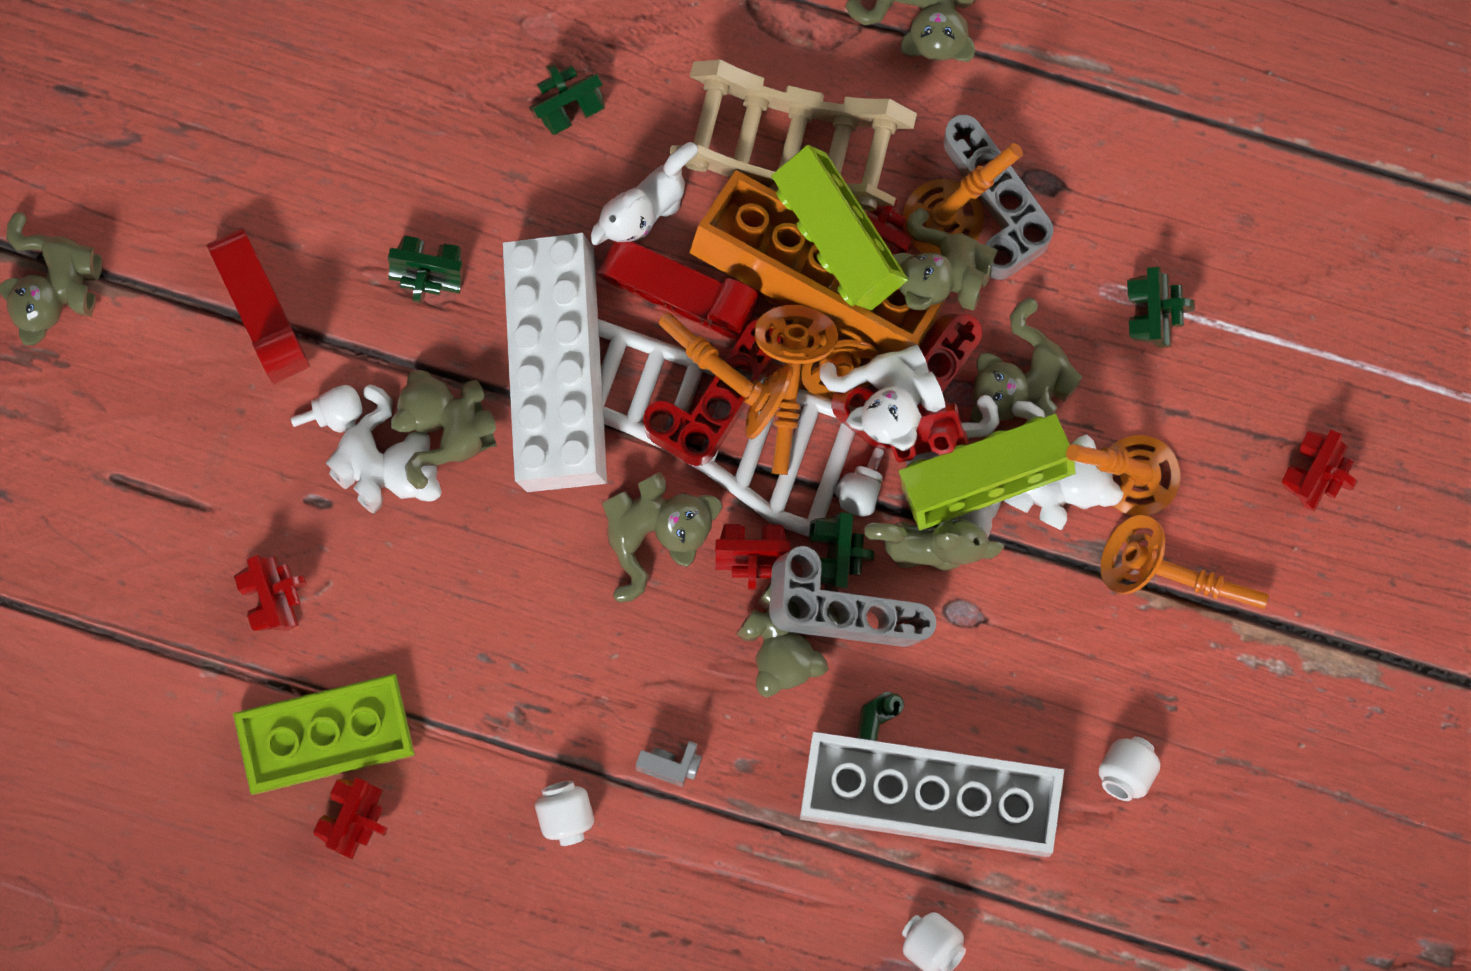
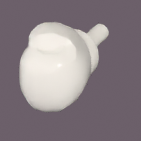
(336, 408)
(861, 489)

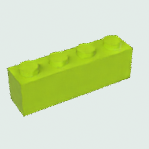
(838, 228)
(986, 471)

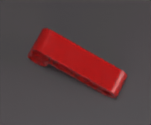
(679, 289)
(258, 306)
(950, 358)
(700, 421)

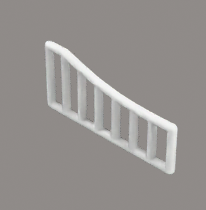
(739, 484)

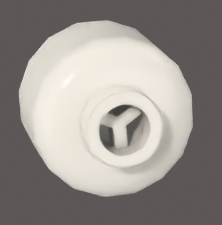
(1129, 768)
(564, 812)
(933, 943)

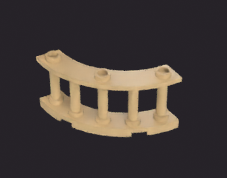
(802, 107)

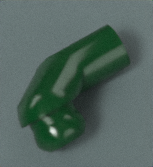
(877, 712)

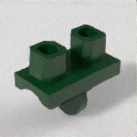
(584, 91)
(425, 272)
(1155, 290)
(837, 533)

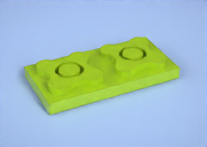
(323, 734)

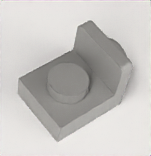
(662, 765)

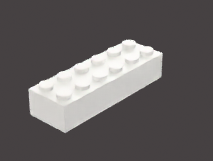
(554, 363)
(932, 794)

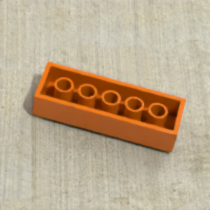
(759, 244)

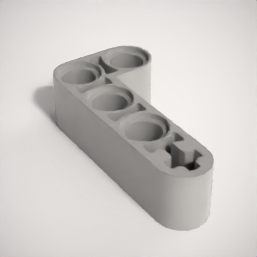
(1007, 183)
(850, 607)

